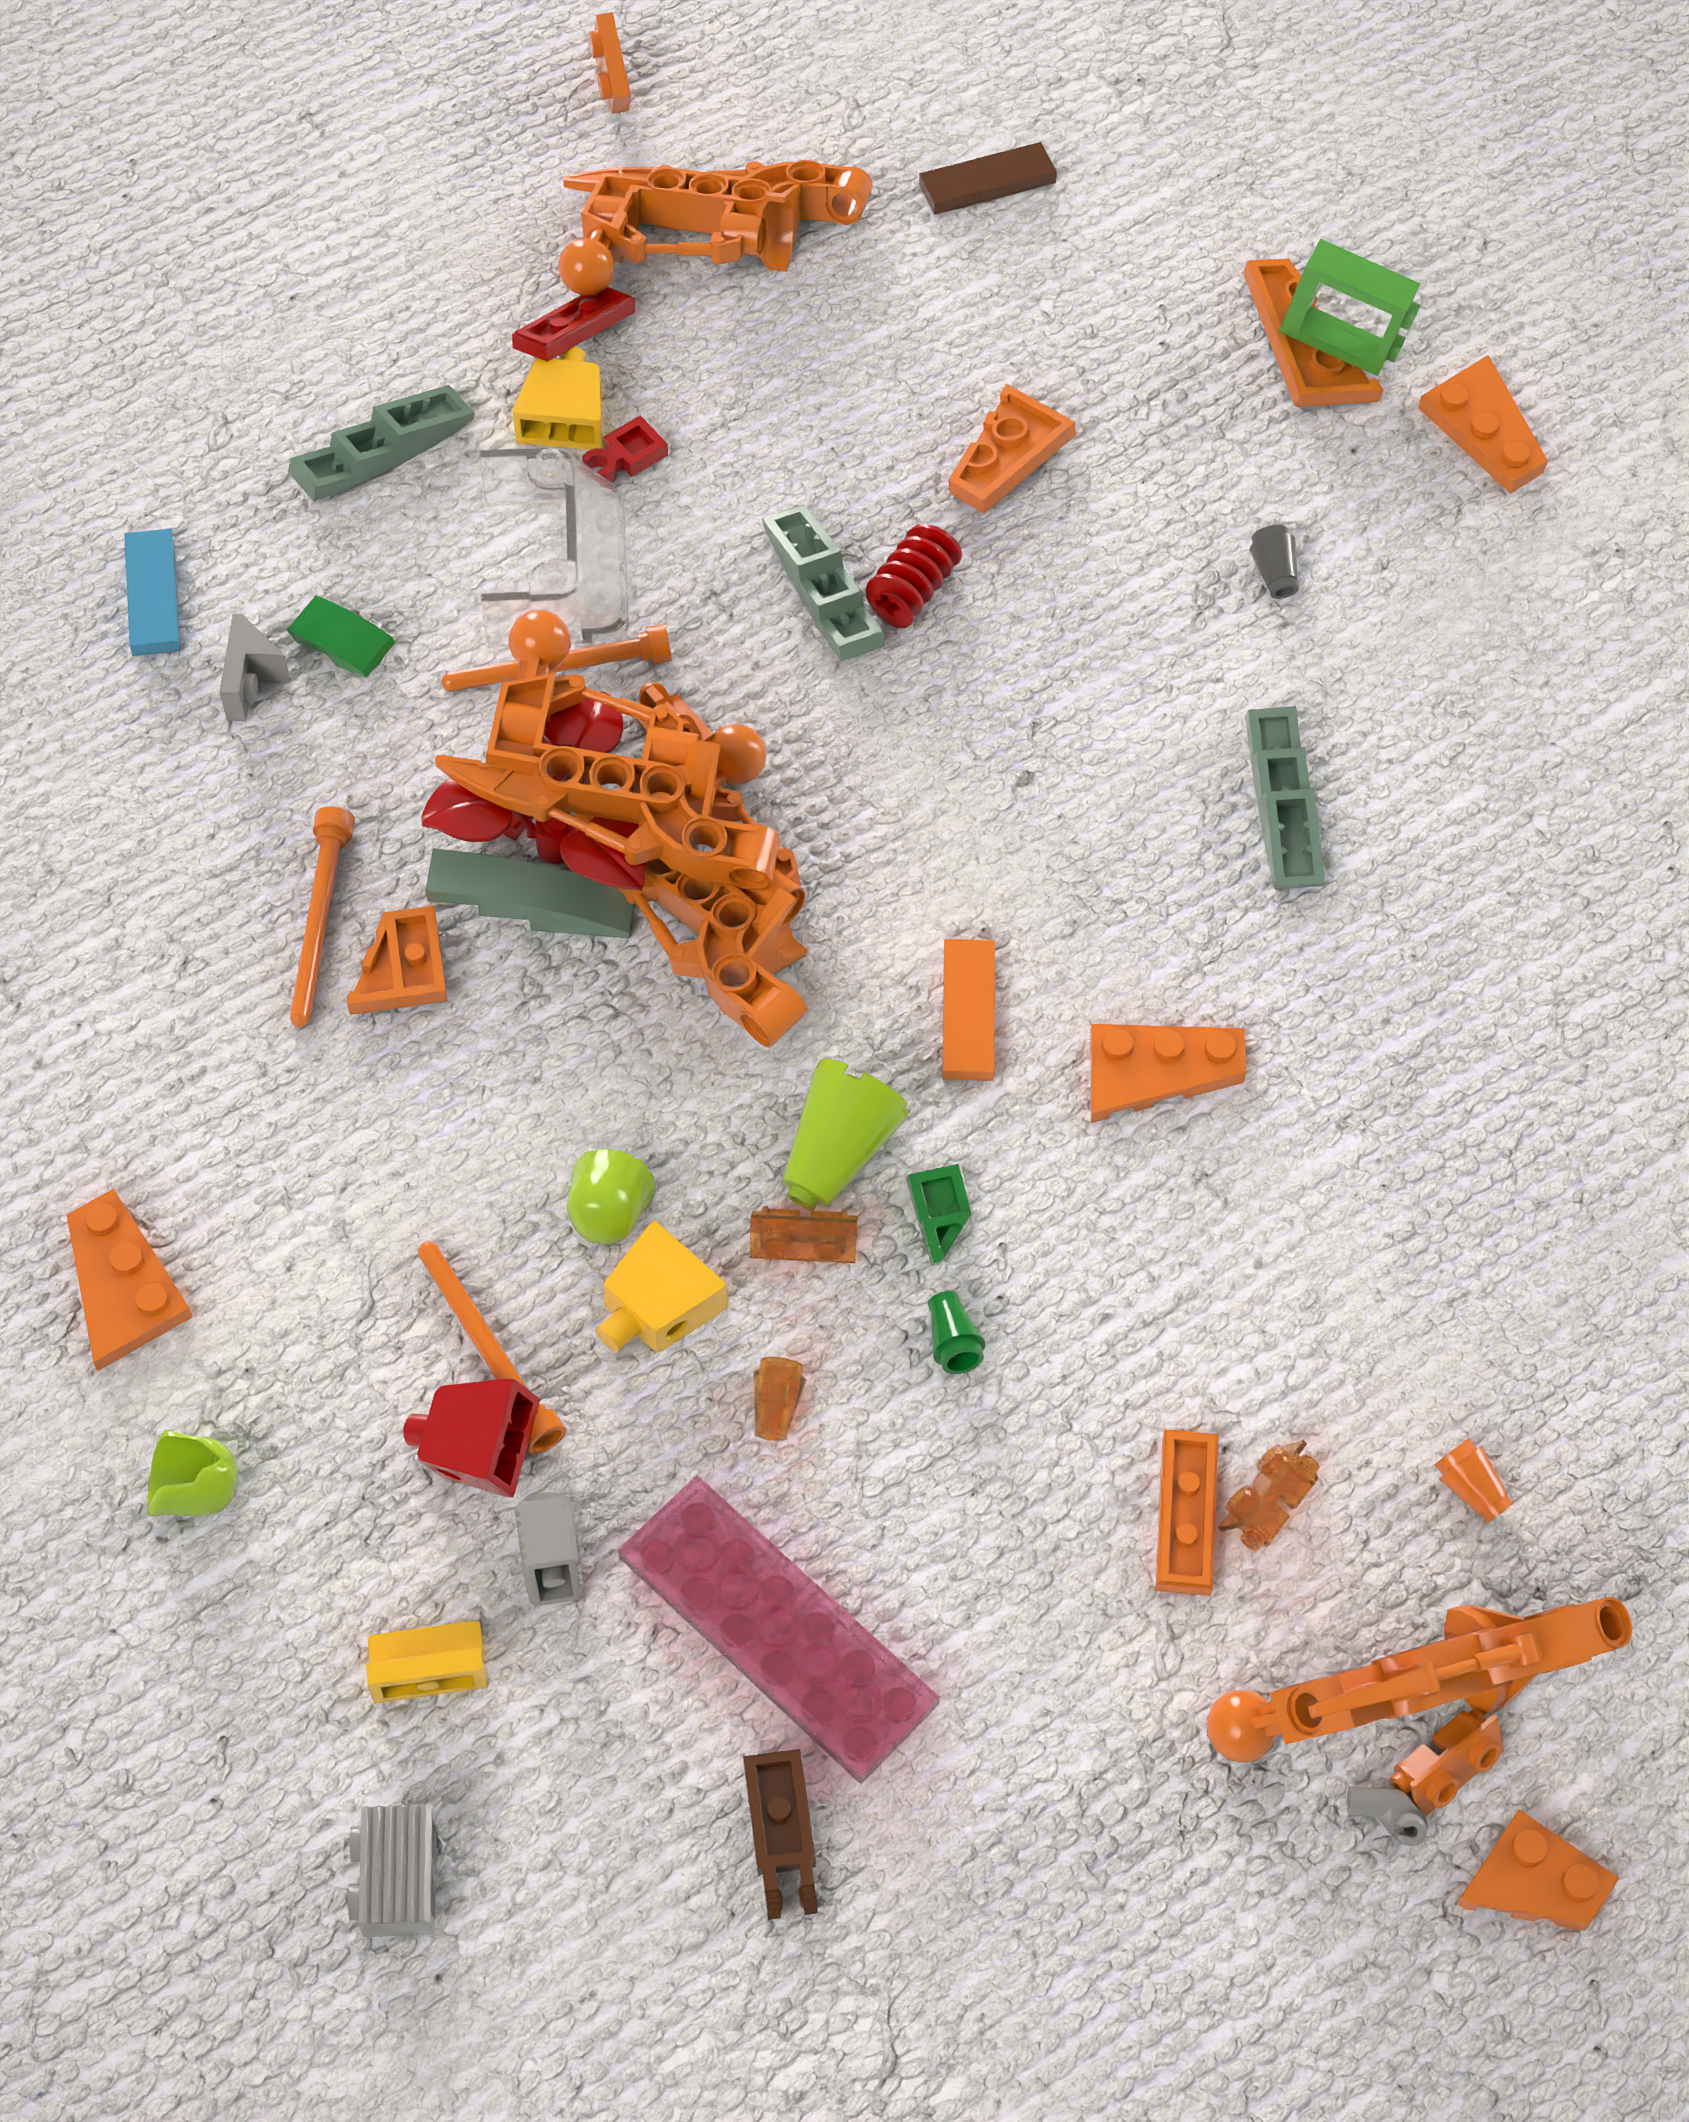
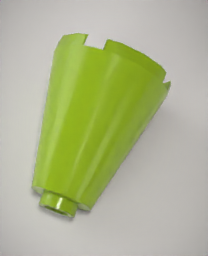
(839, 1132)

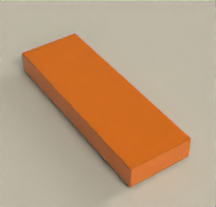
(968, 1010)
(1187, 1512)

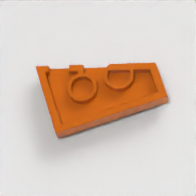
(1152, 1063)

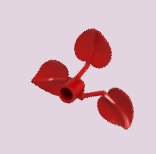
(474, 819)

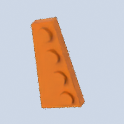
(1309, 373)

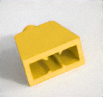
(561, 403)
(659, 1293)

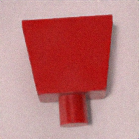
(476, 1433)

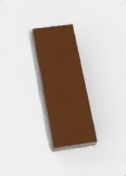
(987, 178)

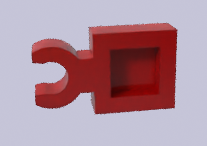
(627, 448)

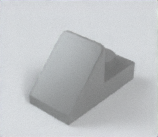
(248, 660)

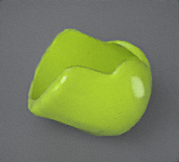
(608, 1195)
(190, 1476)

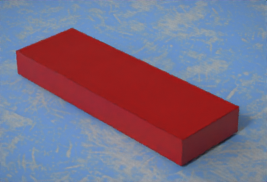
(572, 323)

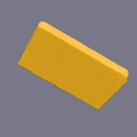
(426, 1661)

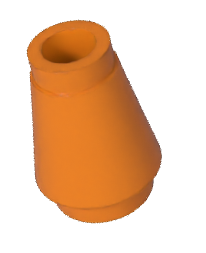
(1474, 1480)

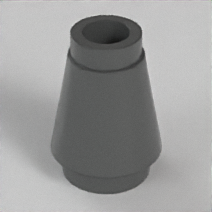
(1276, 559)

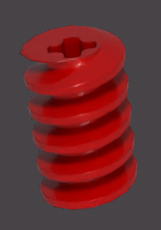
(912, 574)

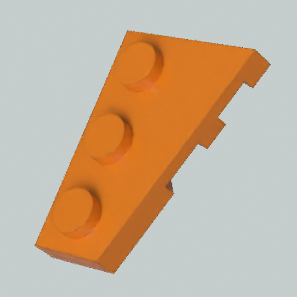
(1486, 424)
(1010, 448)
(121, 1281)

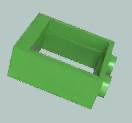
(1364, 282)

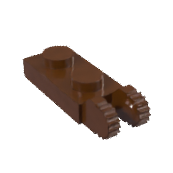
(781, 1825)

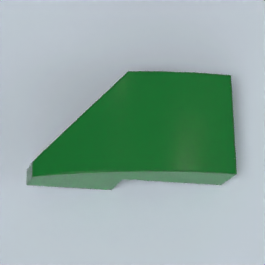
(939, 1207)

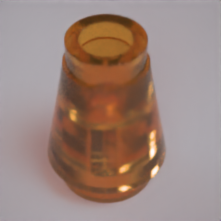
(776, 1396)

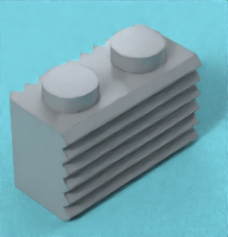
(549, 1549)
(396, 1870)

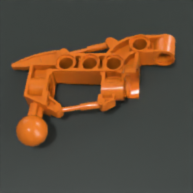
(743, 209)
(672, 762)
(764, 938)
(1482, 1659)

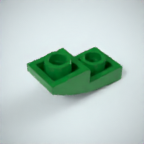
(342, 635)

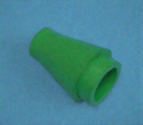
(954, 1336)

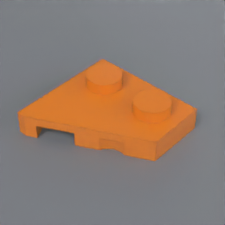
(607, 51)
(402, 964)
(1539, 1878)

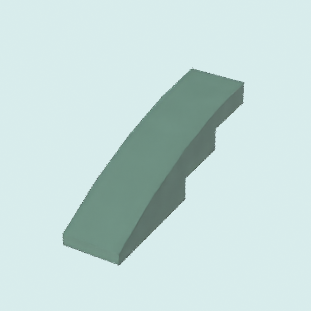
(391, 438)
(823, 582)
(1285, 798)
(529, 891)

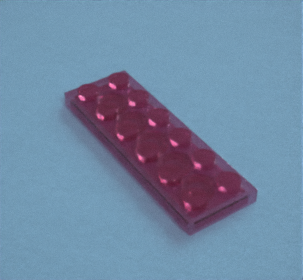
(779, 1628)

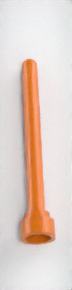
(649, 645)
(332, 830)
(547, 1426)

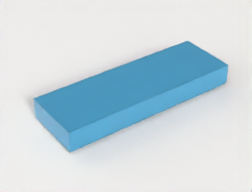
(152, 592)

